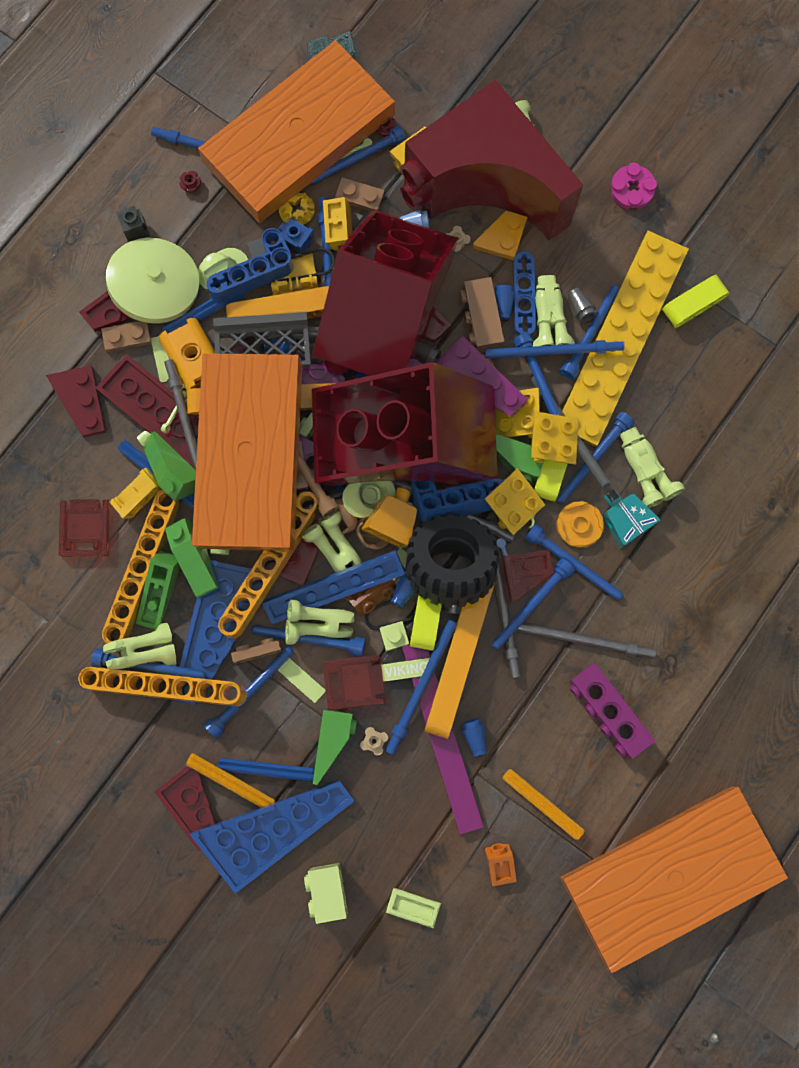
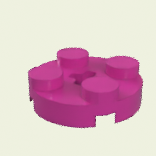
(636, 175)

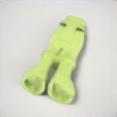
(550, 313)
(647, 467)

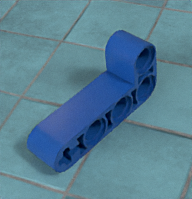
(248, 270)
(460, 496)

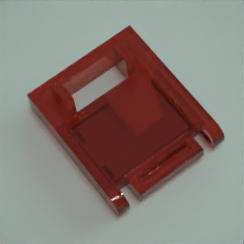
(84, 524)
(357, 682)

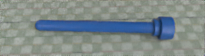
(395, 137)
(526, 340)
(571, 368)
(622, 423)
(537, 536)
(562, 570)
(354, 646)
(99, 658)
(216, 725)

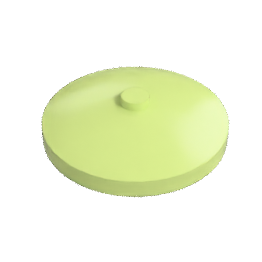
(152, 280)

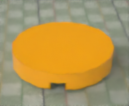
(580, 524)

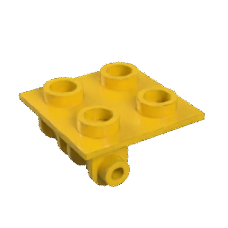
(301, 266)
(522, 421)
(554, 438)
(514, 502)

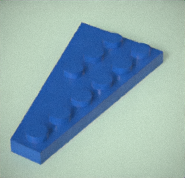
(205, 644)
(258, 839)

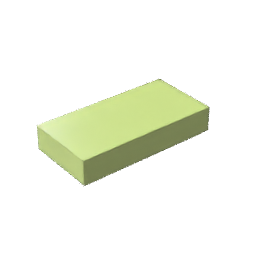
(413, 907)

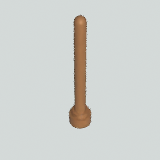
(326, 504)

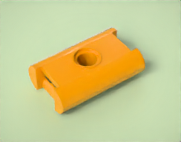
(183, 344)

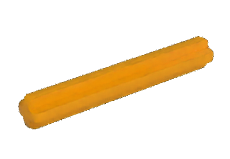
(229, 781)
(543, 804)

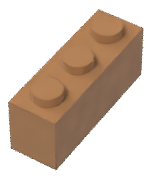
(482, 314)

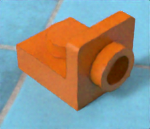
(500, 864)

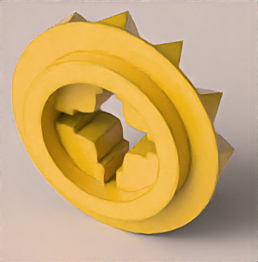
(302, 216)

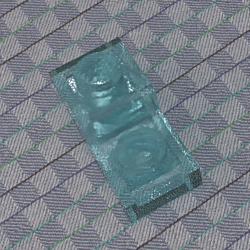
(345, 40)

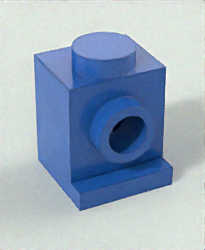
(299, 242)

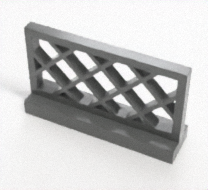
(272, 324)

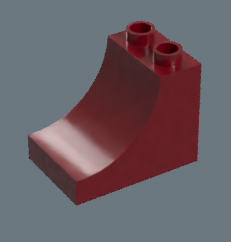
(493, 158)
(382, 295)
(405, 428)

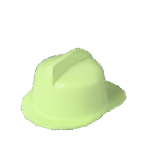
(218, 262)
(362, 497)

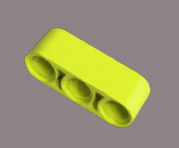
(695, 301)
(550, 480)
(425, 624)

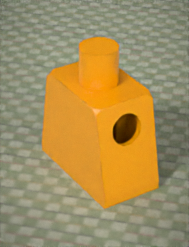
(392, 519)

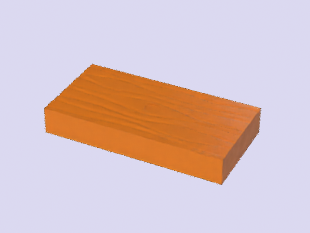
(297, 131)
(247, 452)
(673, 878)

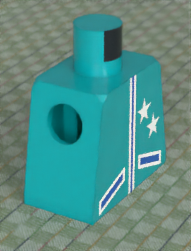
(627, 518)

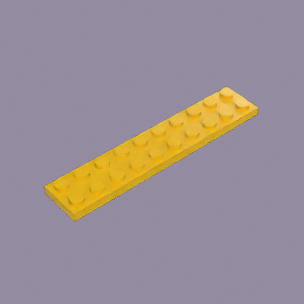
(627, 321)

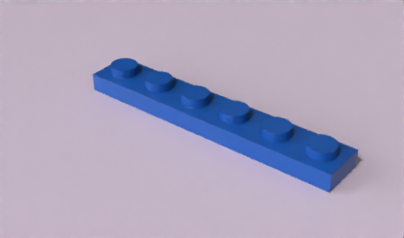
(336, 585)

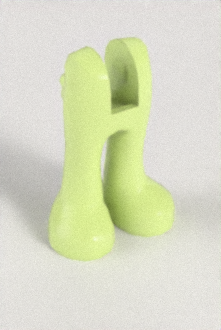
(330, 525)
(330, 628)
(129, 658)

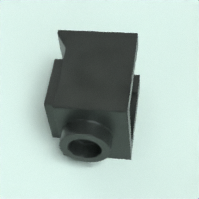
(132, 223)

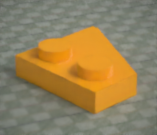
(502, 236)

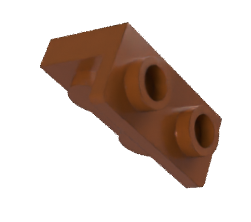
(367, 599)

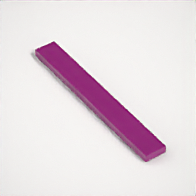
(448, 757)

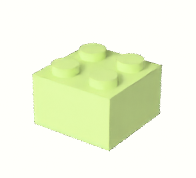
(327, 893)

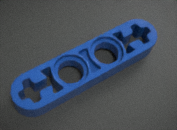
(524, 294)

